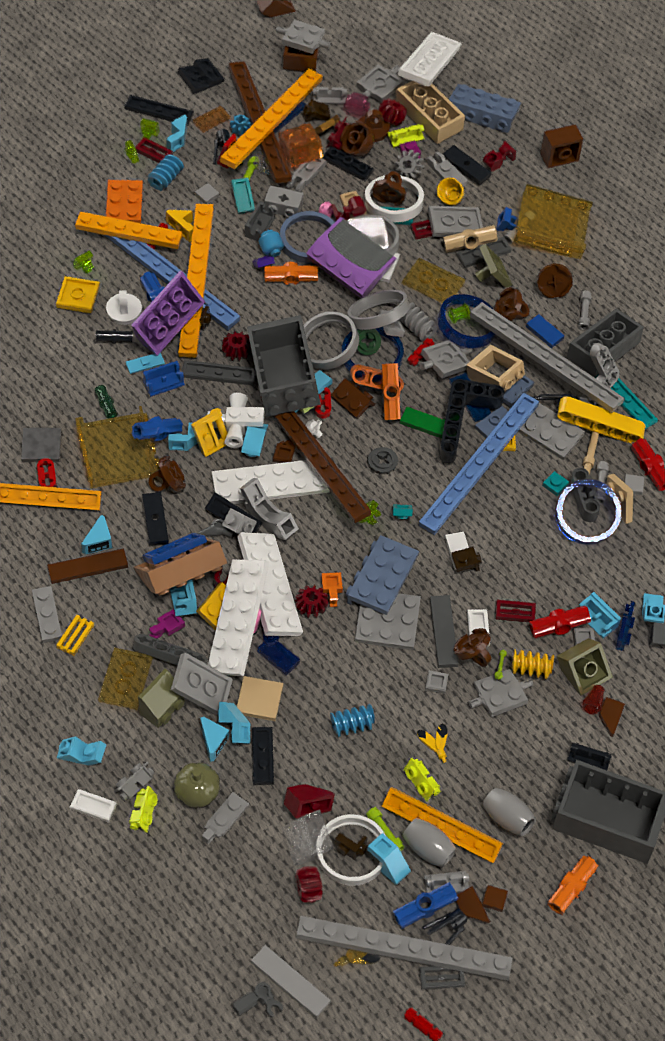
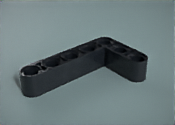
(461, 394)

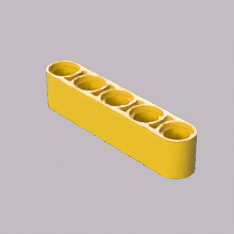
(600, 420)

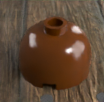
(357, 139)

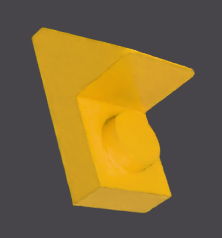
(181, 221)

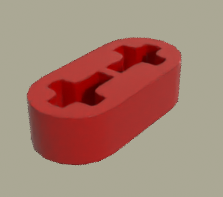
(327, 402)
(50, 474)

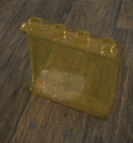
(552, 221)
(113, 453)

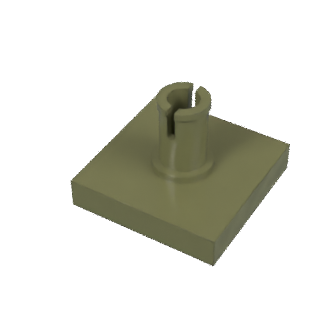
(494, 267)

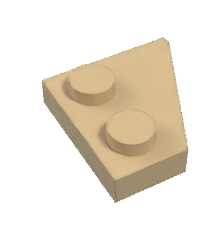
(624, 494)

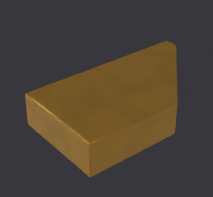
(329, 123)

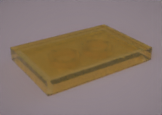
(433, 281)
(125, 678)

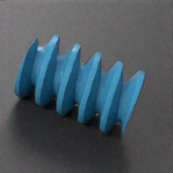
(165, 172)
(353, 719)

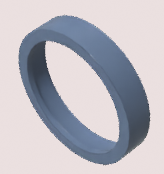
(301, 216)

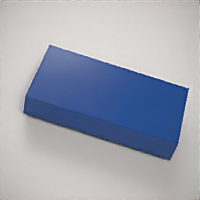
(545, 331)

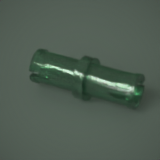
(106, 401)

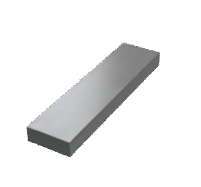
(290, 981)

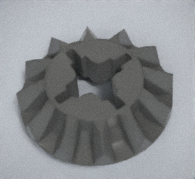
(381, 453)

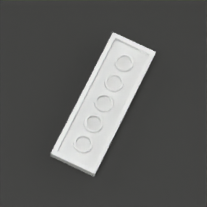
(429, 59)
(277, 480)
(277, 604)
(238, 616)

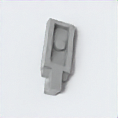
(224, 817)

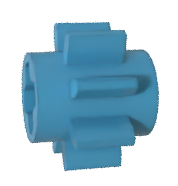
(240, 124)

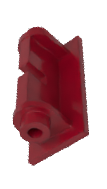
(334, 138)

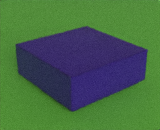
(263, 261)

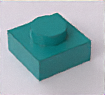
(555, 483)
(402, 511)

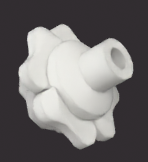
(314, 427)

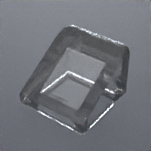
(261, 164)

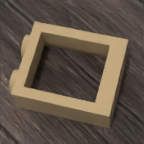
(477, 368)

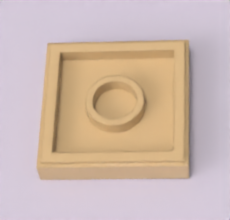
(259, 698)

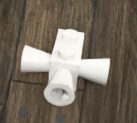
(238, 418)

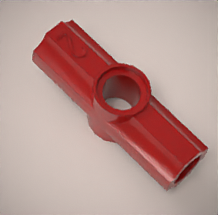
(650, 463)
(560, 621)

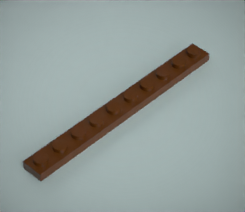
(254, 110)
(323, 465)

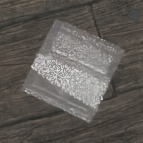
(372, 228)
(307, 837)

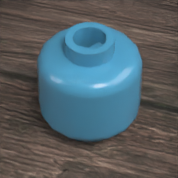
(271, 243)

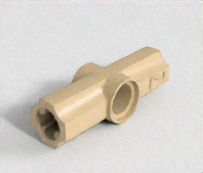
(459, 240)

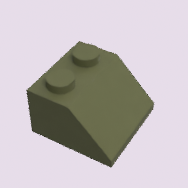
(585, 665)
(159, 701)

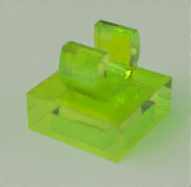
(149, 128)
(84, 261)
(372, 505)

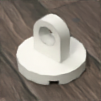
(123, 308)

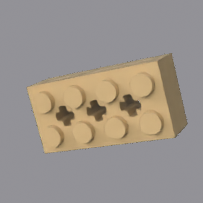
(431, 109)

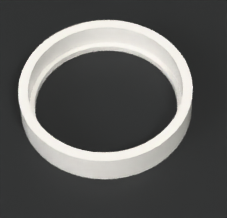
(396, 215)
(351, 819)

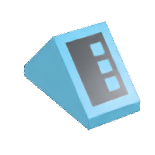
(98, 538)
(214, 737)

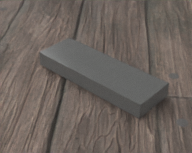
(474, 256)

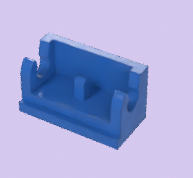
(163, 378)

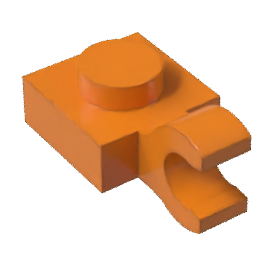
(332, 584)

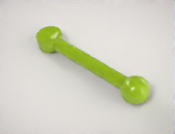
(499, 675)

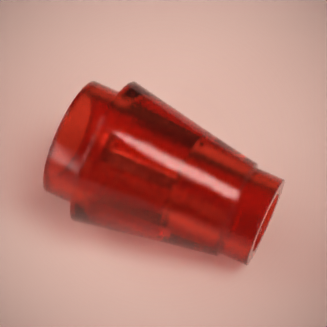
(594, 700)

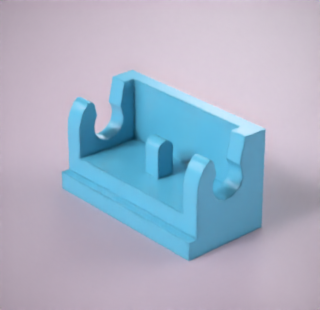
(184, 599)
(603, 618)

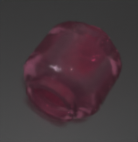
(357, 104)

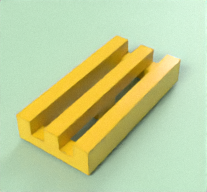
(90, 625)

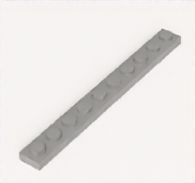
(547, 357)
(404, 948)

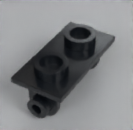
(589, 755)

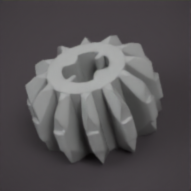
(409, 157)

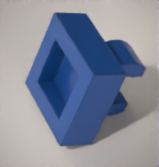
(506, 220)

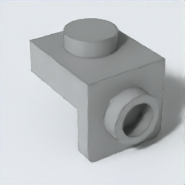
(238, 522)

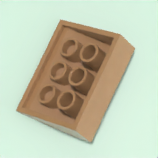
(182, 567)

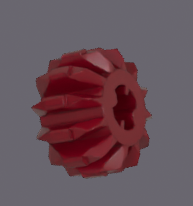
(392, 111)
(236, 345)
(311, 607)
(309, 884)

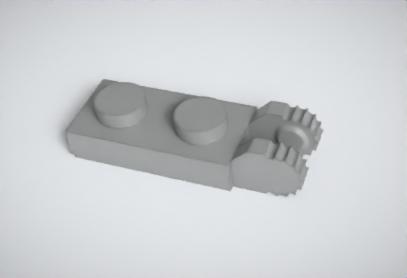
(445, 168)
(305, 173)

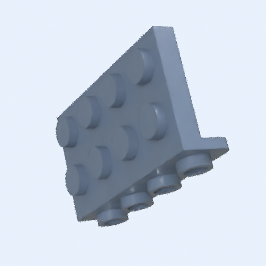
(485, 108)
(382, 575)

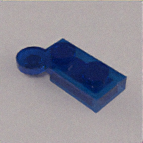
(626, 623)
(278, 654)

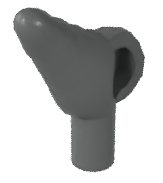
(217, 529)

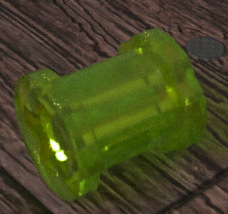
(459, 313)

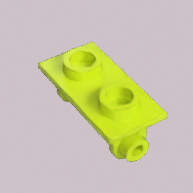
(406, 135)
(417, 774)
(145, 800)

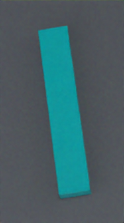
(633, 405)

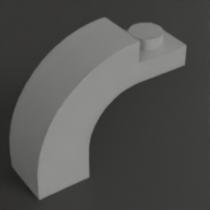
(259, 506)

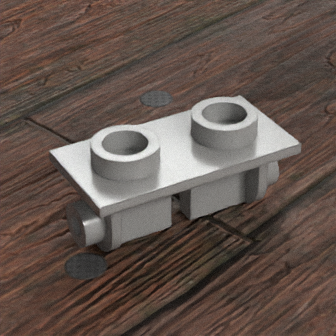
(334, 96)
(127, 785)
(458, 880)

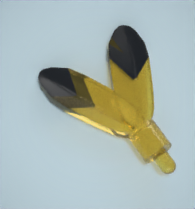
(357, 957)

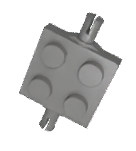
(303, 36)
(380, 82)
(445, 358)
(500, 694)

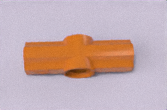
(290, 273)
(391, 404)
(572, 885)

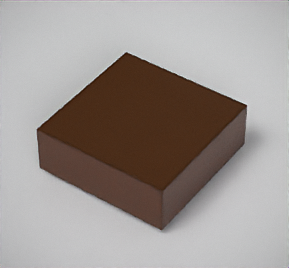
(494, 898)

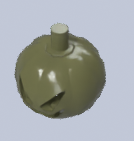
(197, 785)

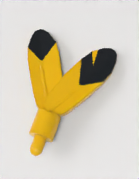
(437, 744)

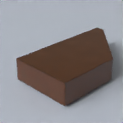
(284, 451)
(611, 714)
(471, 905)

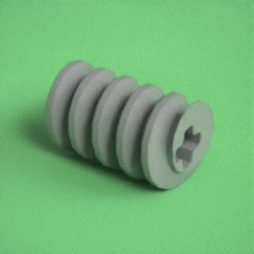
(418, 323)

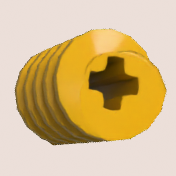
(532, 664)

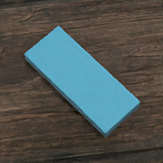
(144, 363)

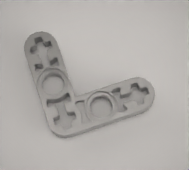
(608, 374)

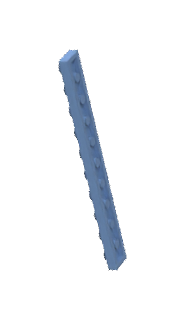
(167, 271)
(478, 464)

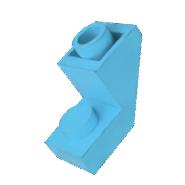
(178, 136)
(254, 440)
(182, 442)
(653, 608)
(240, 725)
(79, 752)
(390, 856)

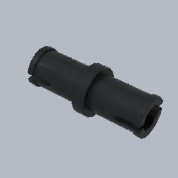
(114, 336)

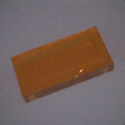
(211, 119)

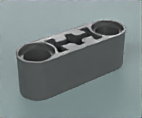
(592, 502)

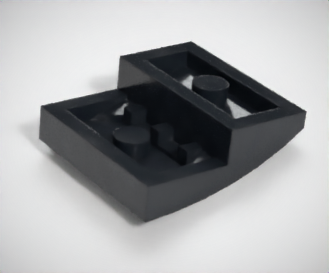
(200, 75)

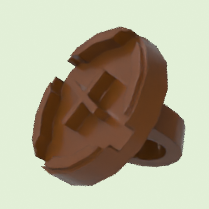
(375, 121)
(388, 190)
(554, 280)
(510, 304)
(170, 474)
(474, 647)

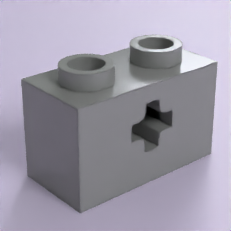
(283, 201)

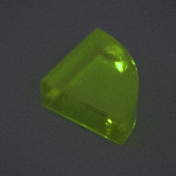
(131, 151)

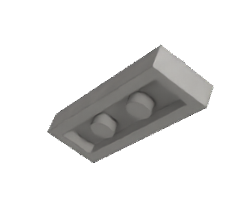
(47, 614)

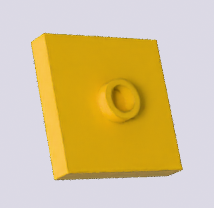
(77, 294)

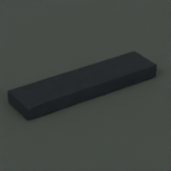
(156, 109)

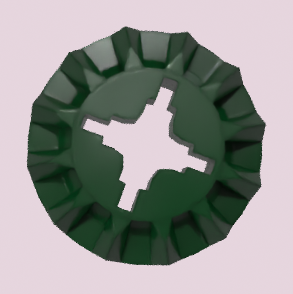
(373, 346)

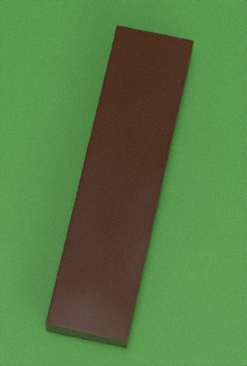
(87, 566)

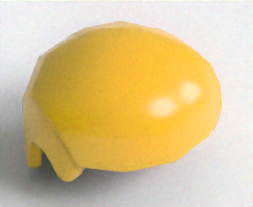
(450, 191)

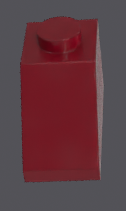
(306, 799)

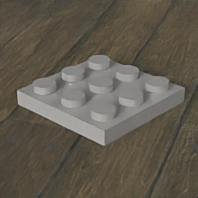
(390, 630)

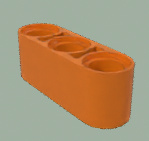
(368, 374)

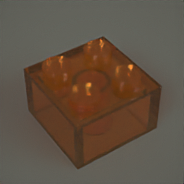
(300, 144)

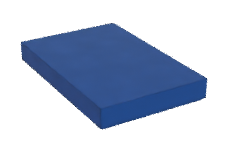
(174, 548)

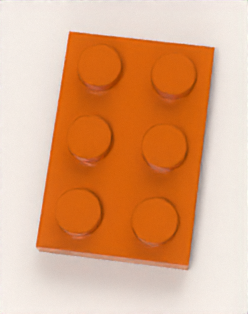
(125, 200)

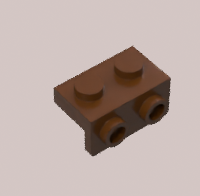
(352, 398)

